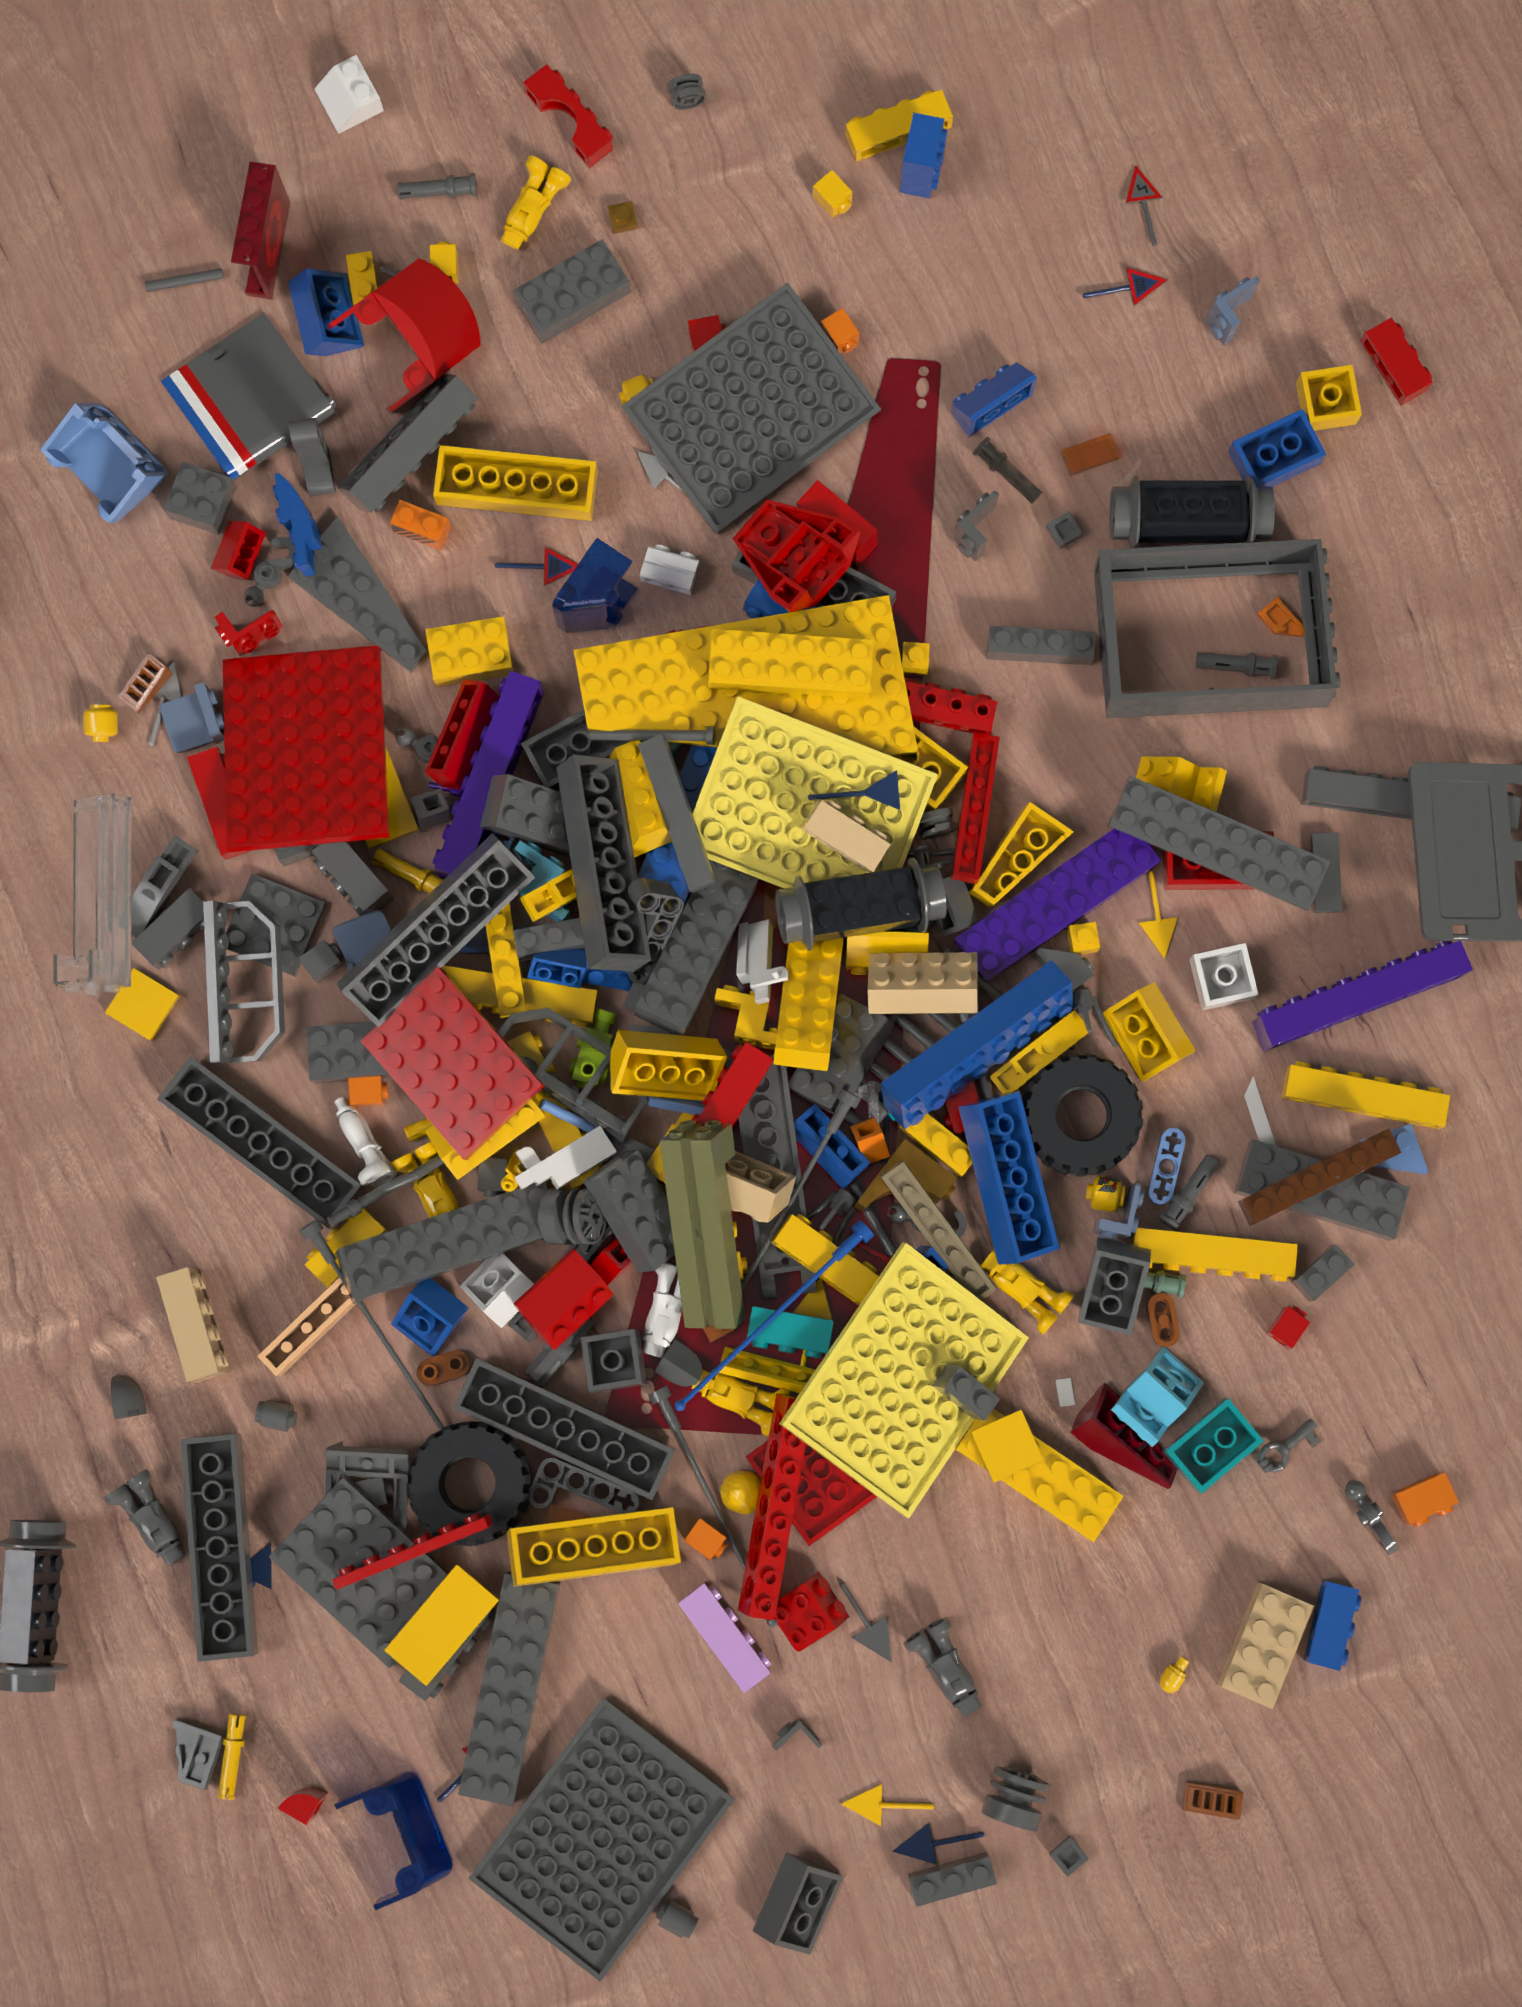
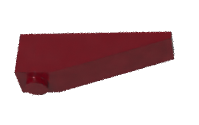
(1115, 1440)

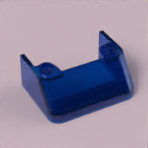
(594, 591)
(418, 1828)

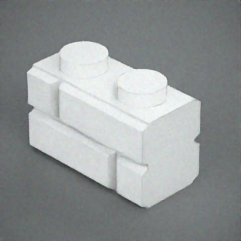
(670, 569)

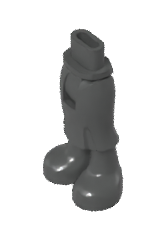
(150, 1519)
(946, 1667)

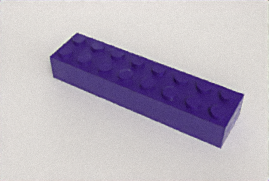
(497, 756)
(1056, 902)
(1365, 994)

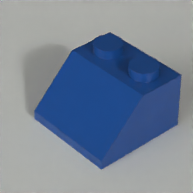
(429, 1315)

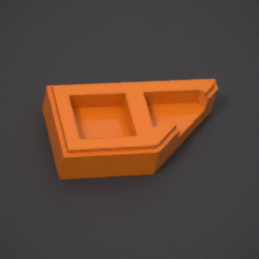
(1280, 619)

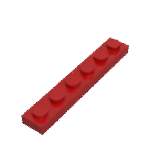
(975, 808)
(400, 1553)

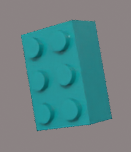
(791, 1332)
(1213, 1445)

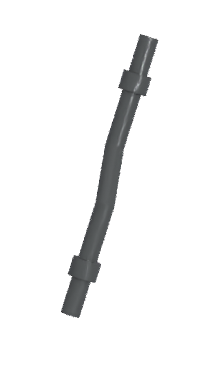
(354, 1207)

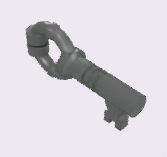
(1284, 1447)

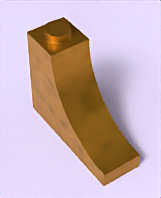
(930, 1174)

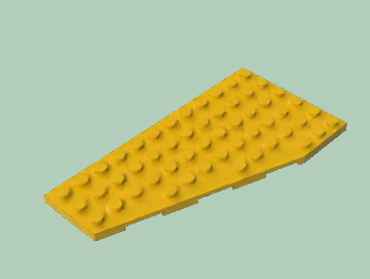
(665, 677)

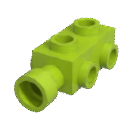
(589, 1055)

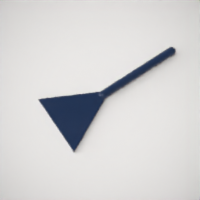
(883, 791)

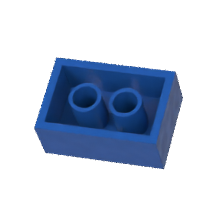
(923, 155)
(1278, 450)

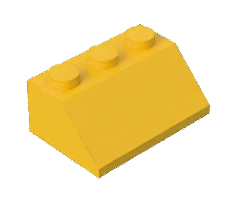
(881, 942)
(1148, 1031)

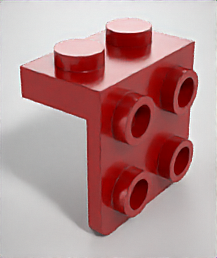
(249, 637)
(809, 1612)

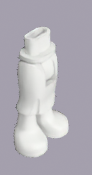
(356, 1130)
(664, 1313)

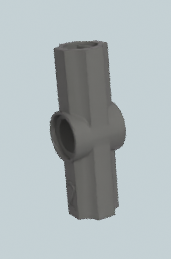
(549, 1360)

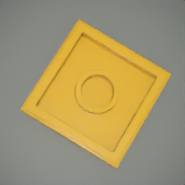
(142, 1005)
(1007, 1446)

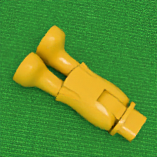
(531, 204)
(433, 1189)
(1025, 1288)
(740, 1398)

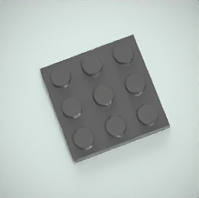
(290, 909)

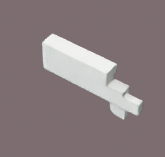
(755, 959)
(566, 1163)

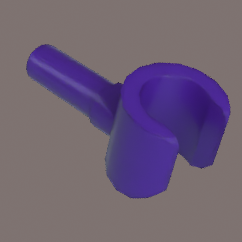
(455, 792)

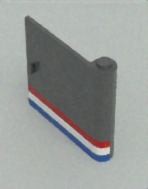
(246, 395)

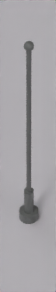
(847, 1100)
(312, 1231)
(661, 1397)

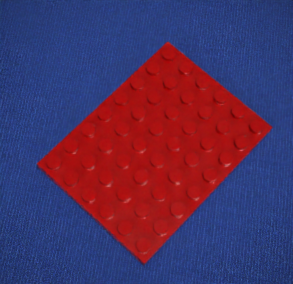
(305, 749)

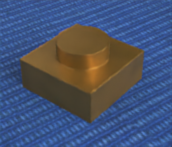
(622, 217)

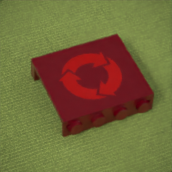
(261, 228)

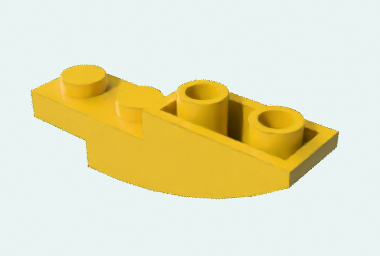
(550, 896)
(1040, 1053)

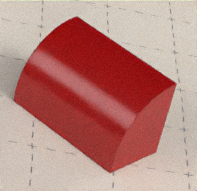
(238, 550)
(303, 1804)

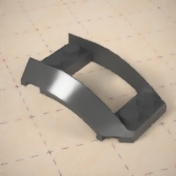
(372, 1463)

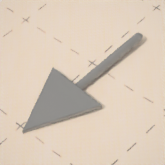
(655, 470)
(168, 691)

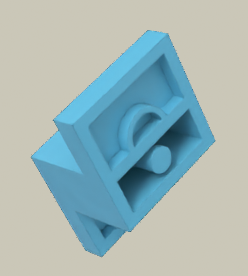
(543, 871)
(1157, 1396)

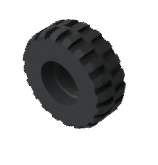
(1121, 1106)
(459, 1442)

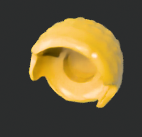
(740, 1491)

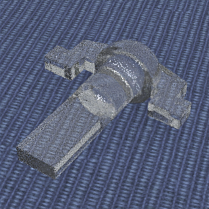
(872, 1089)

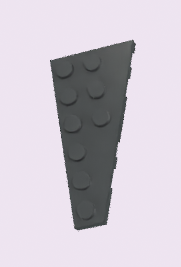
(357, 596)

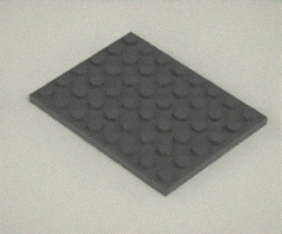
(751, 408)
(601, 1839)

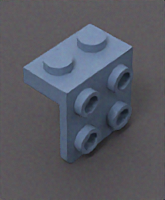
(1222, 318)
(193, 719)
(360, 935)
(1115, 1230)

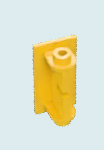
(513, 1169)

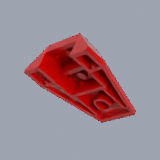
(796, 552)

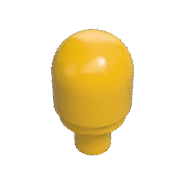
(1174, 1675)

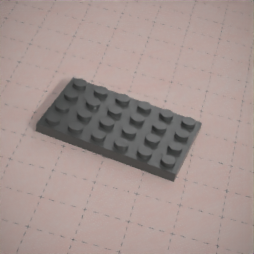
(345, 1532)

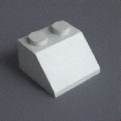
(348, 95)
(496, 1287)

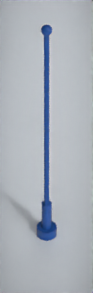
(861, 1233)

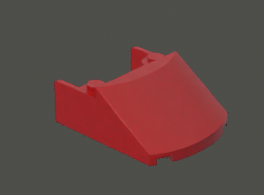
(430, 318)

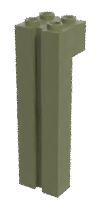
(703, 1223)

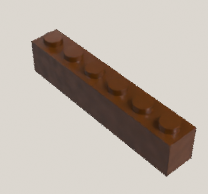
(1319, 1177)

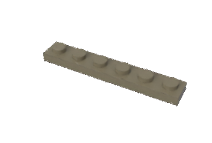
(937, 1230)

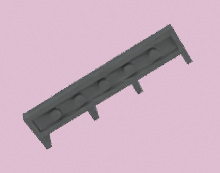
(217, 986)
(571, 1096)

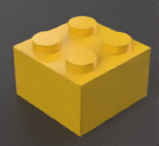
(1329, 397)

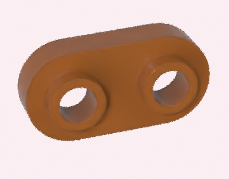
(1164, 1319)
(443, 1368)

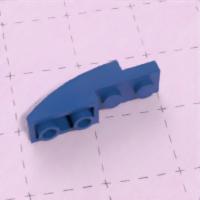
(300, 524)
(571, 969)

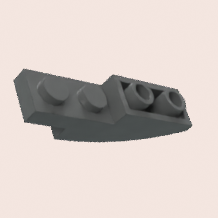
(158, 883)

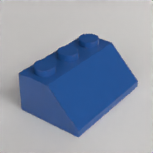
(319, 300)
(993, 398)

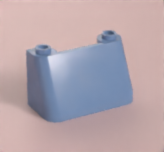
(105, 458)

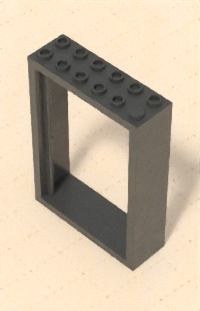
(1221, 560)

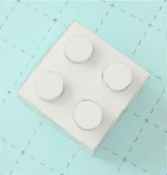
(1223, 976)

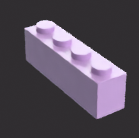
(724, 1636)

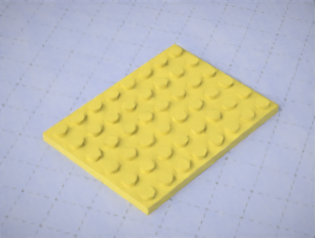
(761, 792)
(873, 1392)

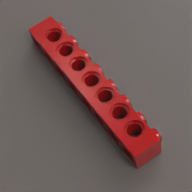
(772, 1517)

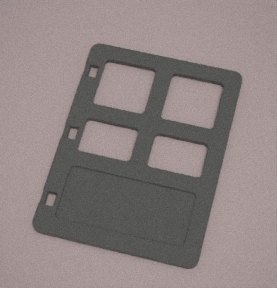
(1465, 850)

